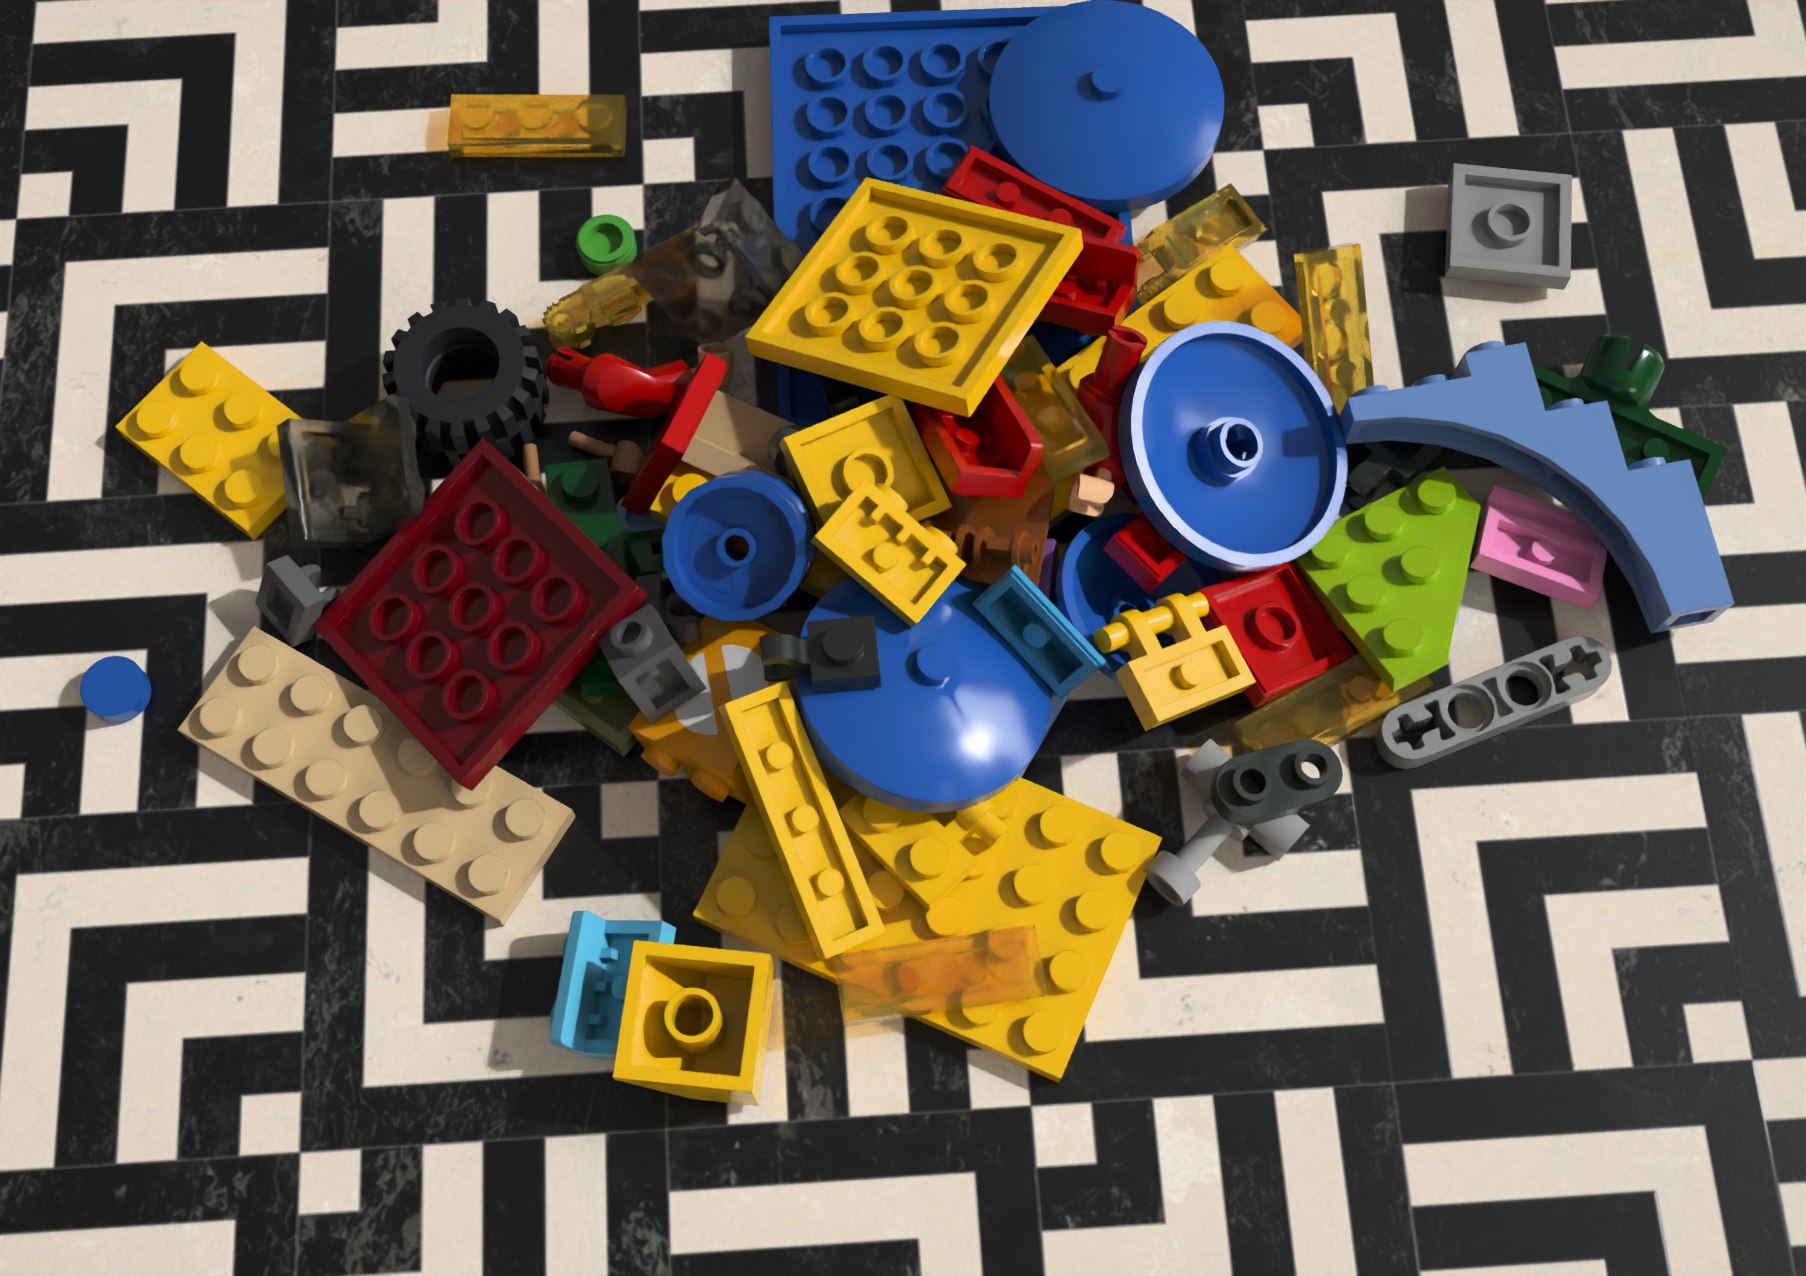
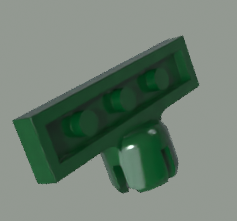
(1628, 398)
(587, 498)

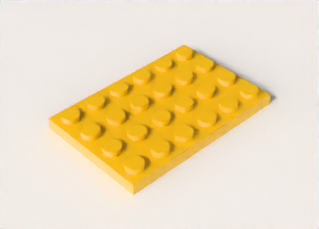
(1056, 869)

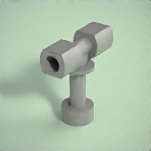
(1174, 874)

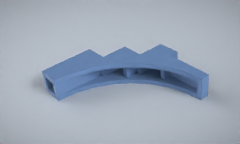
(1641, 513)

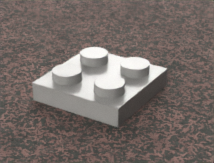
(1509, 226)

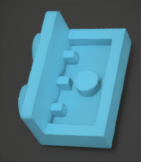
(595, 981)

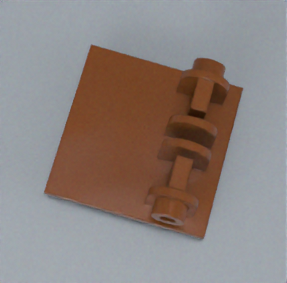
(998, 530)

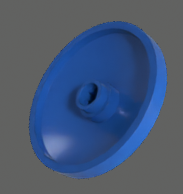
(1107, 104)
(1232, 447)
(951, 710)

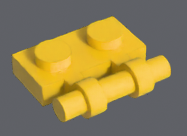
(1180, 677)
(917, 847)

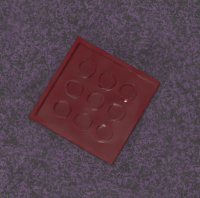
(478, 613)

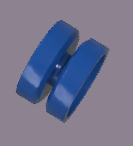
(702, 556)

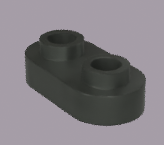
(1280, 780)

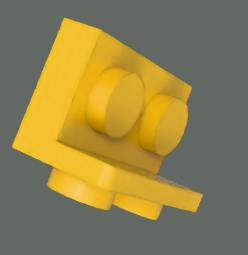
(890, 551)

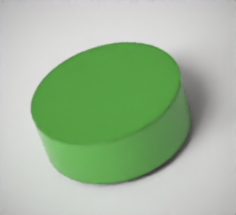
(605, 243)

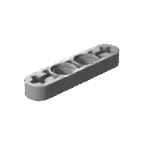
(1496, 707)

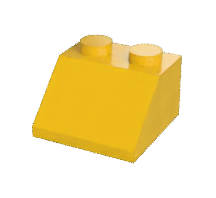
(696, 1021)

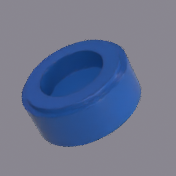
(115, 689)

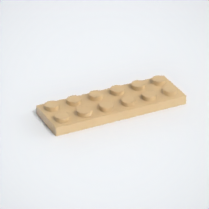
(371, 778)

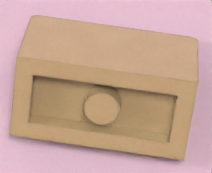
(734, 437)

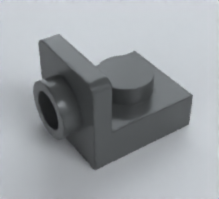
(650, 663)

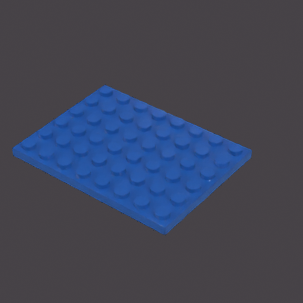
(890, 104)

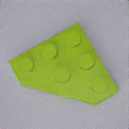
(1398, 575)

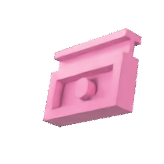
(1539, 548)

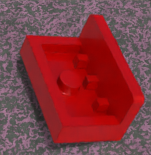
(1095, 288)
(984, 453)

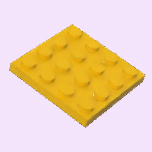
(916, 295)

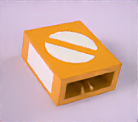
(694, 733)

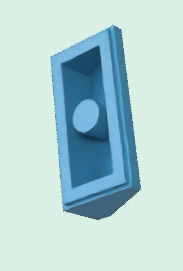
(1038, 631)

